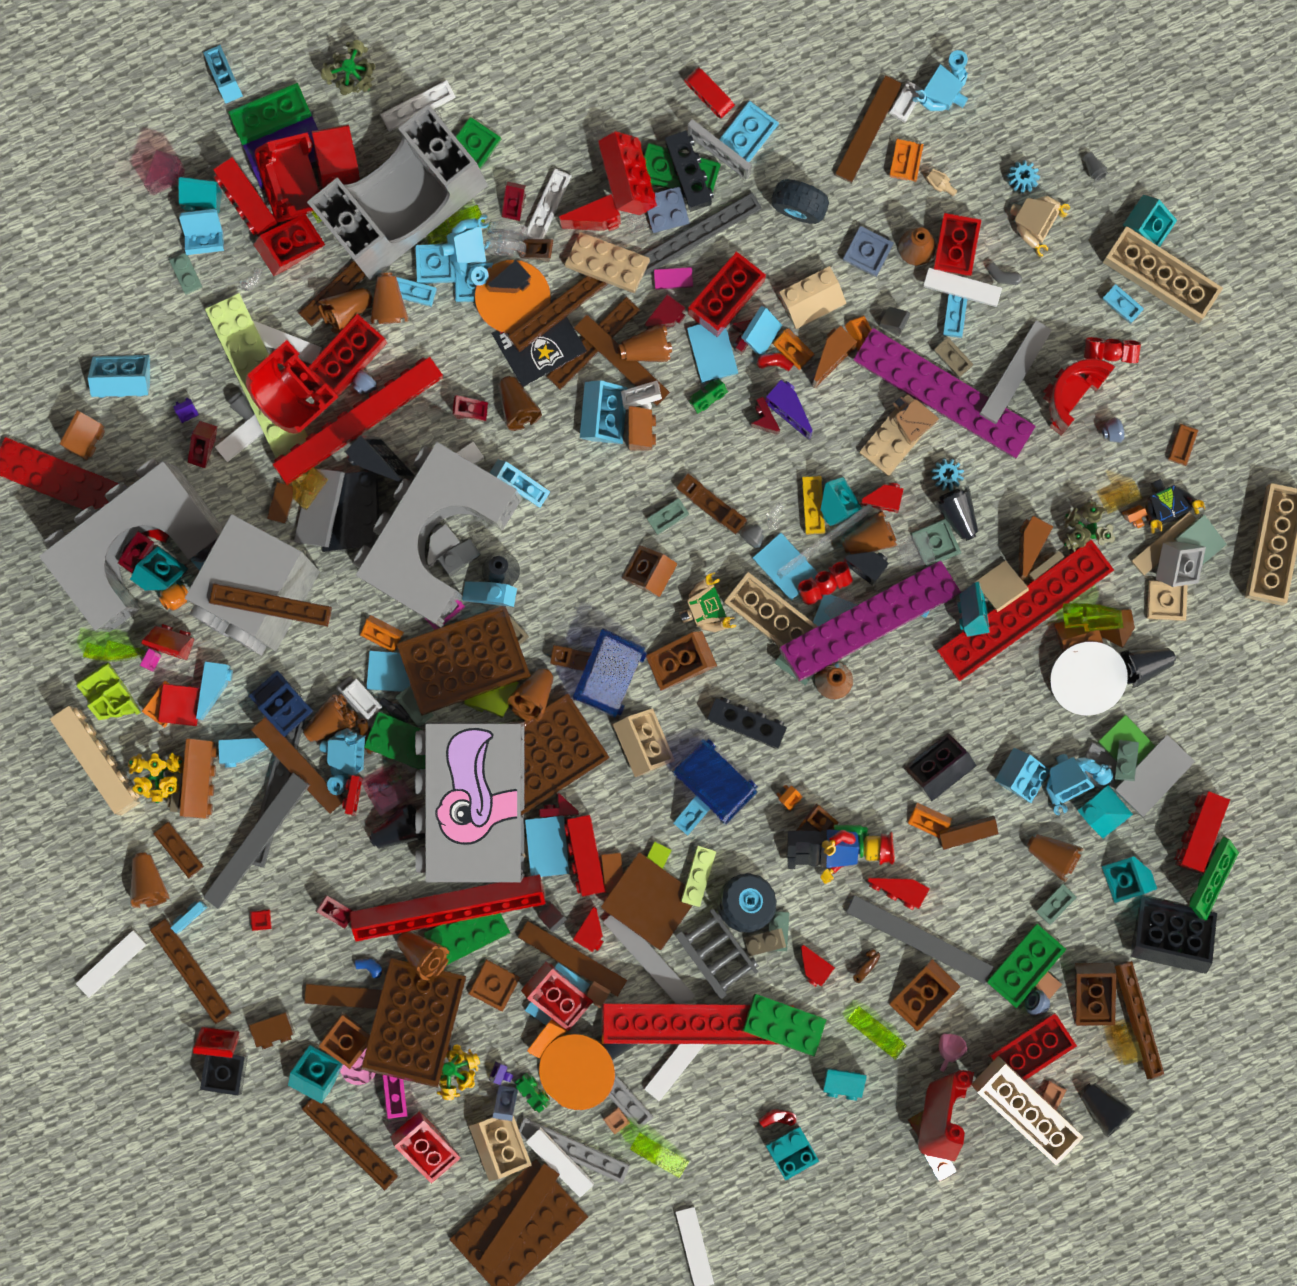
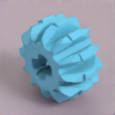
(1018, 171)
(955, 477)

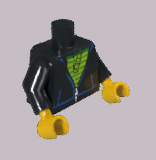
(1169, 504)

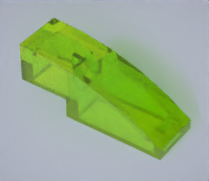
(440, 233)
(1091, 616)
(112, 652)
(877, 1033)
(659, 1155)

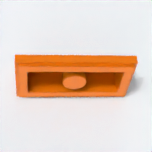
(859, 330)
(793, 348)
(381, 633)
(929, 820)
(546, 1037)

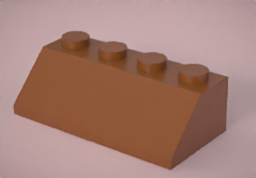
(197, 779)

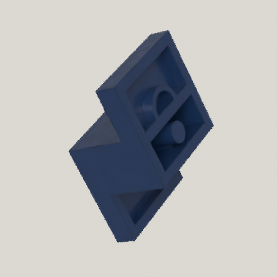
(280, 703)

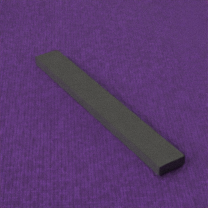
(701, 232)
(278, 778)
(256, 841)
(919, 939)

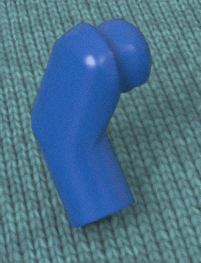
(371, 965)

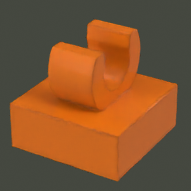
(1135, 515)
(790, 797)

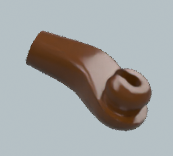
(364, 730)
(866, 967)

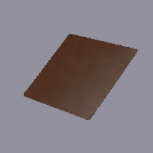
(648, 901)

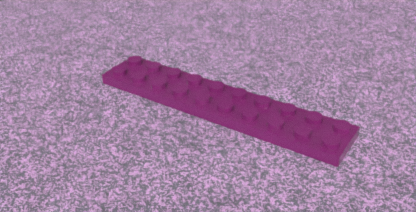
(941, 392)
(869, 621)

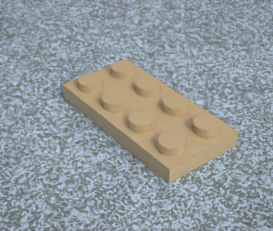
(607, 262)
(888, 444)

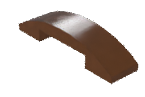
(711, 504)
(569, 658)

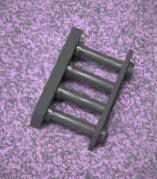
(710, 970)

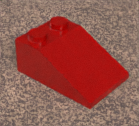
(335, 155)
(594, 216)
(288, 244)
(957, 244)
(169, 642)
(556, 996)
(424, 1147)

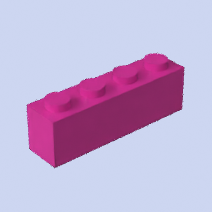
(394, 1097)

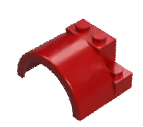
(1071, 387)
(284, 393)

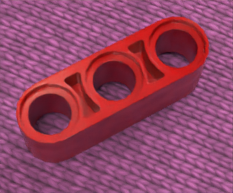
(709, 92)

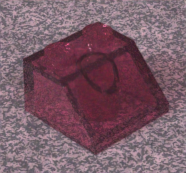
(163, 172)
(387, 790)

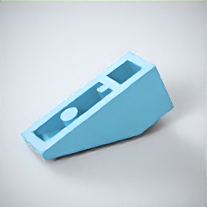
(222, 74)
(525, 485)
(489, 593)
(213, 683)
(239, 750)

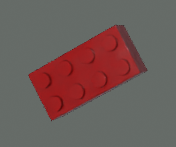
(627, 173)
(245, 196)
(726, 294)
(347, 354)
(1202, 831)
(586, 856)
(1036, 1047)

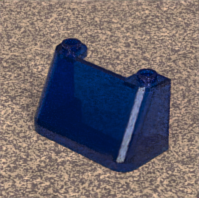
(609, 673)
(715, 781)

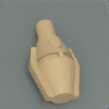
(940, 182)

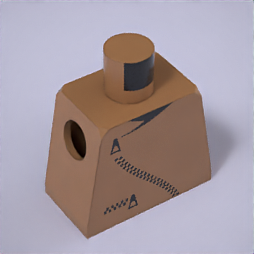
(913, 419)

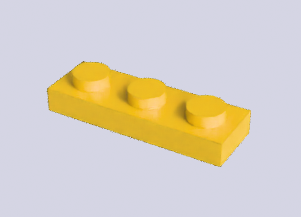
(812, 504)

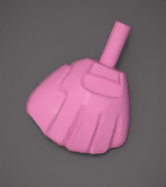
(951, 1048)

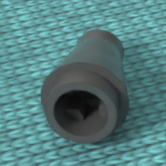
(1095, 167)
(241, 406)

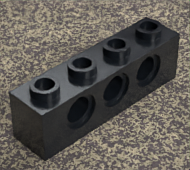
(679, 142)
(772, 739)

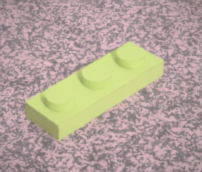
(698, 876)

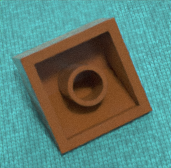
(640, 429)
(82, 435)
(649, 570)
(1071, 636)
(345, 1040)

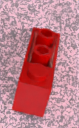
(907, 890)

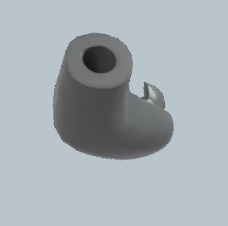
(1002, 277)

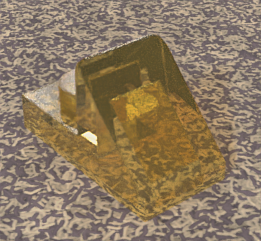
(306, 492)
(1121, 497)

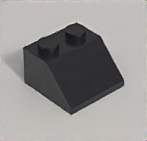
(867, 565)

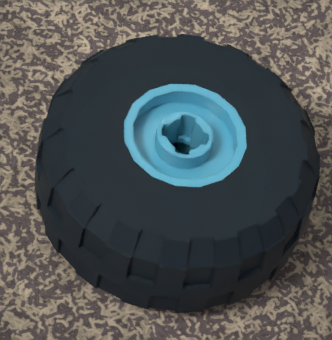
(800, 201)
(746, 902)

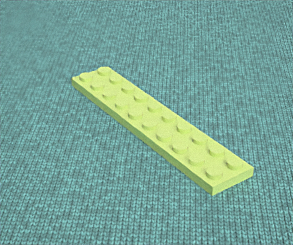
(245, 353)

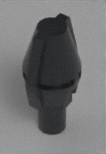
(395, 710)

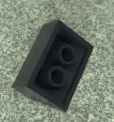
(940, 766)

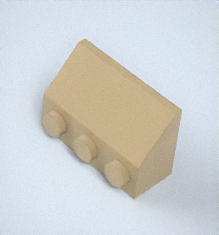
(812, 297)
(643, 742)
(500, 1147)

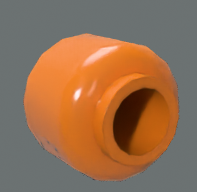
(173, 597)

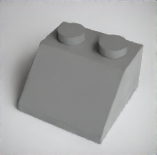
(1180, 563)

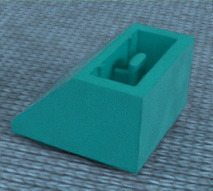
(792, 1153)

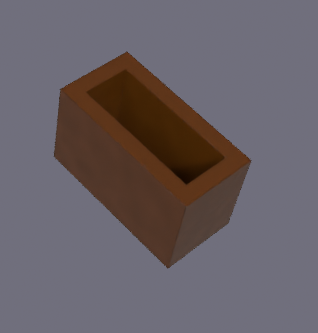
(272, 1030)

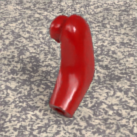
(774, 359)
(778, 1116)

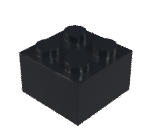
(224, 1074)

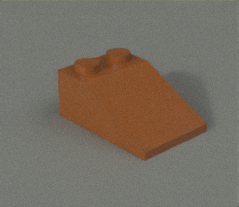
(837, 348)
(1031, 542)
(681, 660)
(925, 995)

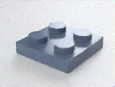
(669, 212)
(868, 251)

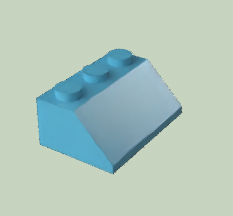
(119, 376)
(603, 412)

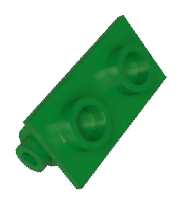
(715, 391)
(538, 1097)

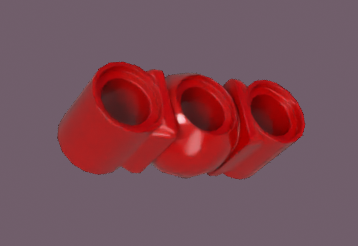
(1112, 350)
(825, 583)

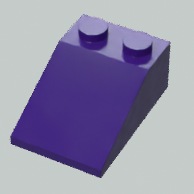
(787, 405)

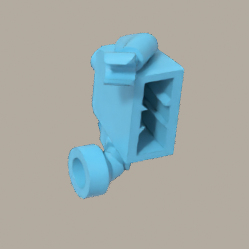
(946, 86)
(465, 247)
(344, 757)
(1070, 779)

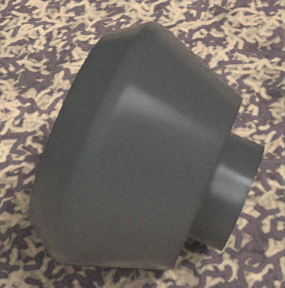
(752, 535)

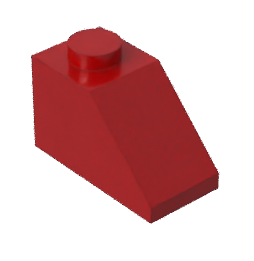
(885, 498)
(590, 932)
(815, 967)

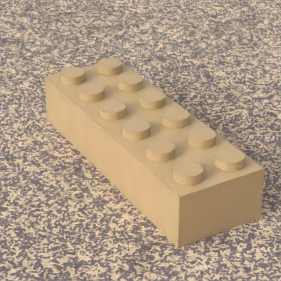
(1163, 275)
(1274, 547)
(768, 611)
(95, 760)
(1027, 1110)

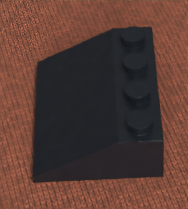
(376, 456)
(355, 513)
(1173, 935)

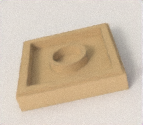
(1002, 586)
(1166, 601)

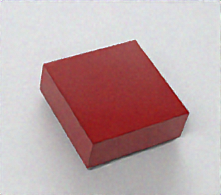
(261, 920)

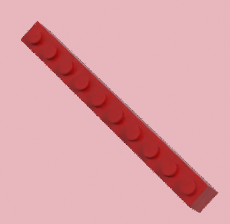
(357, 421)
(447, 908)

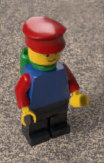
(838, 848)

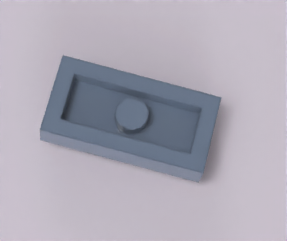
(505, 1103)

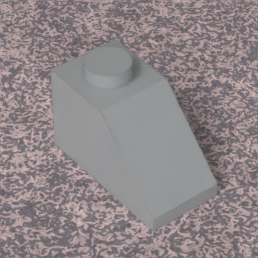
(440, 543)

